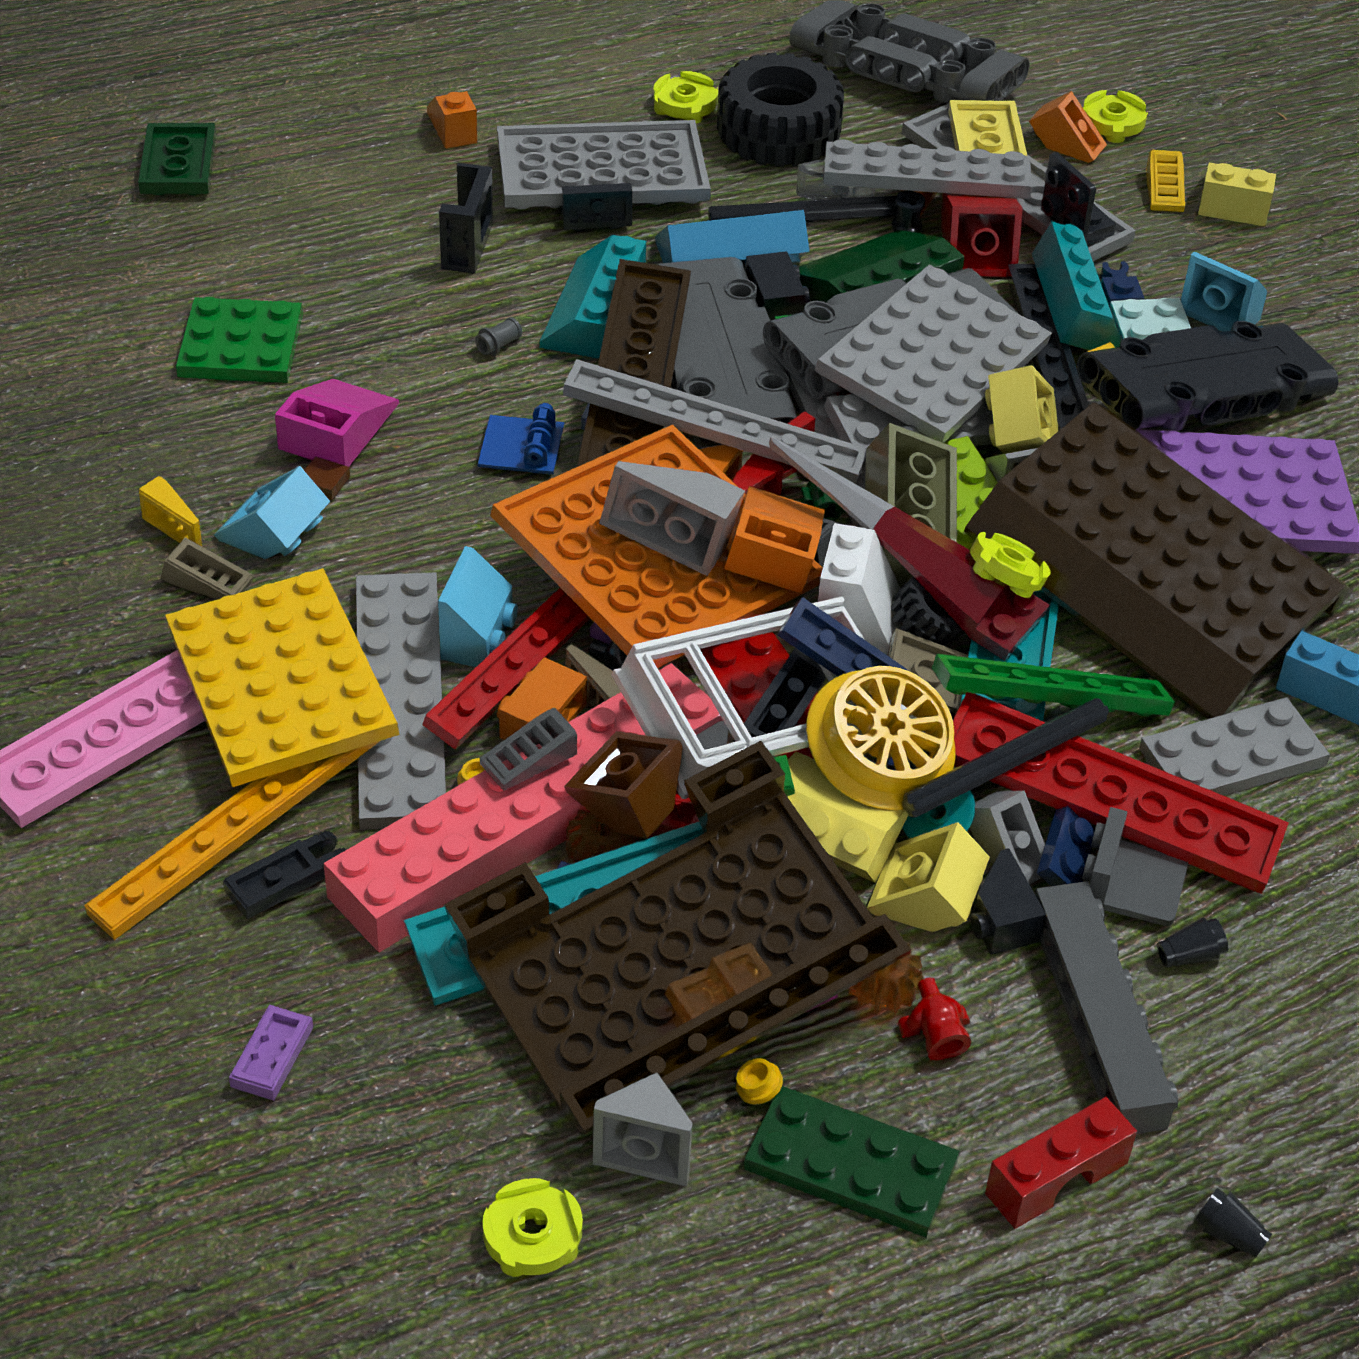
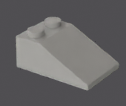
(673, 511)

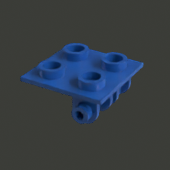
(523, 442)

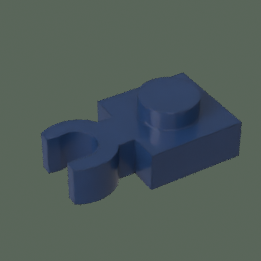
(1118, 285)

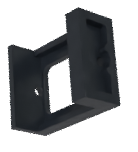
(468, 224)

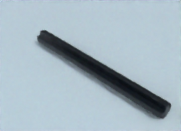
(814, 209)
(1004, 758)

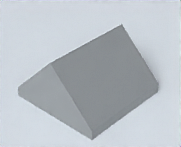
(643, 1132)

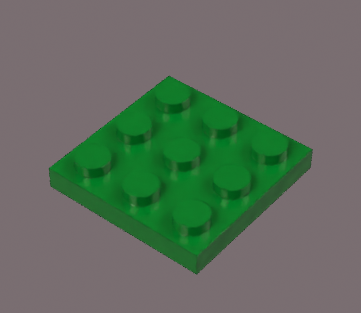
(240, 340)

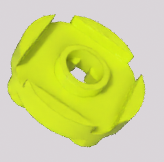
(685, 96)
(1116, 115)
(1008, 562)
(539, 1252)

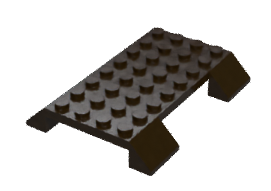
(1158, 559)
(593, 976)

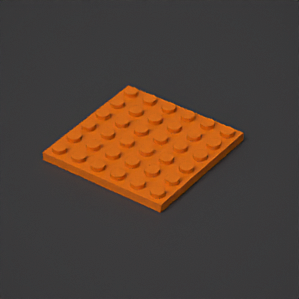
(618, 581)

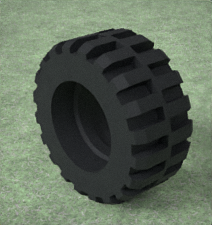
(779, 109)

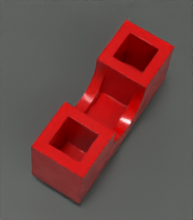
(1031, 1175)

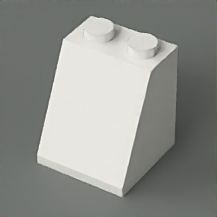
(862, 575)

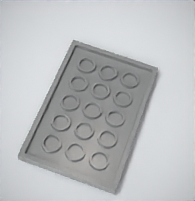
(655, 156)
(932, 352)

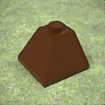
(630, 782)

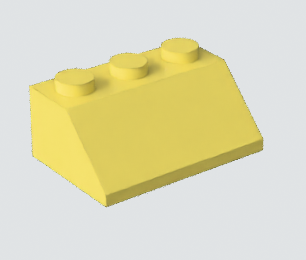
(849, 831)

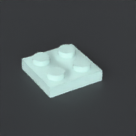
(1149, 316)

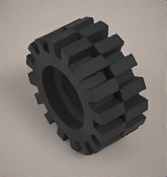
(923, 614)

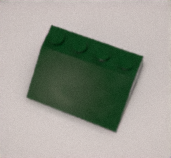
(876, 261)

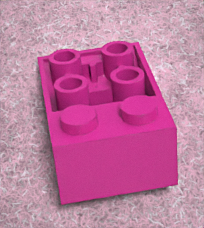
(331, 420)

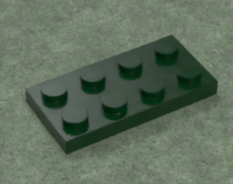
(852, 1161)

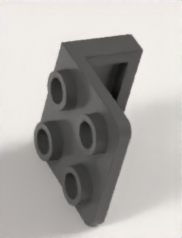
(1132, 876)

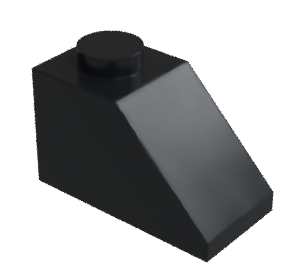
(1007, 908)

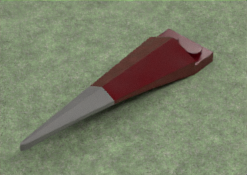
(981, 607)

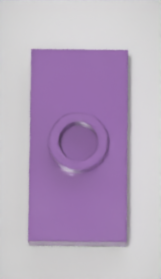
(271, 1052)

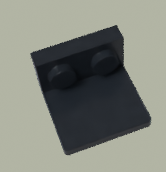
(1070, 200)
(596, 206)

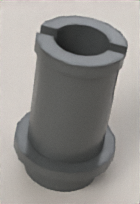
(492, 339)

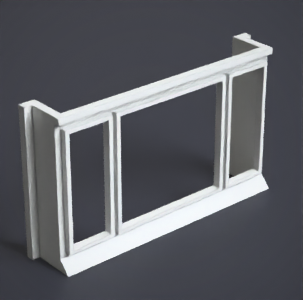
(663, 718)

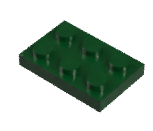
(177, 158)

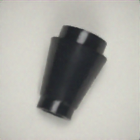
(1196, 943)
(1233, 1223)

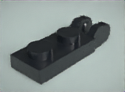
(281, 874)

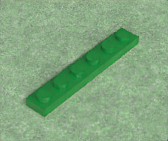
(1050, 684)

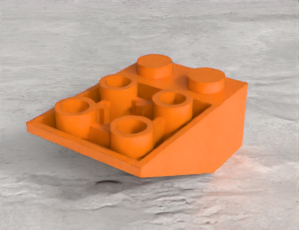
(775, 540)

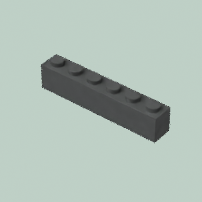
(1103, 1008)

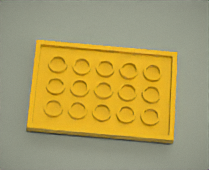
(280, 677)

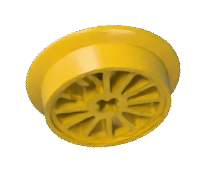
(885, 733)

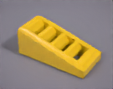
(1166, 177)
(168, 512)

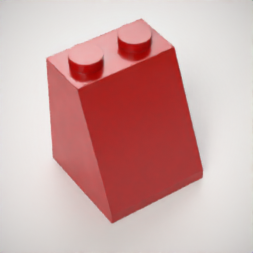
(983, 231)

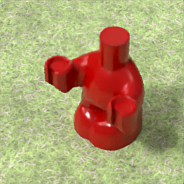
(940, 1020)

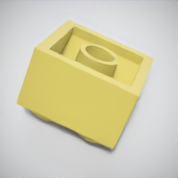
(1237, 194)
(1021, 409)
(930, 879)

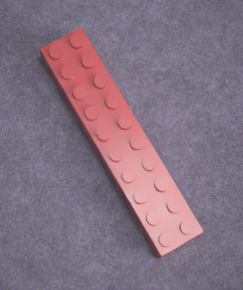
(479, 828)

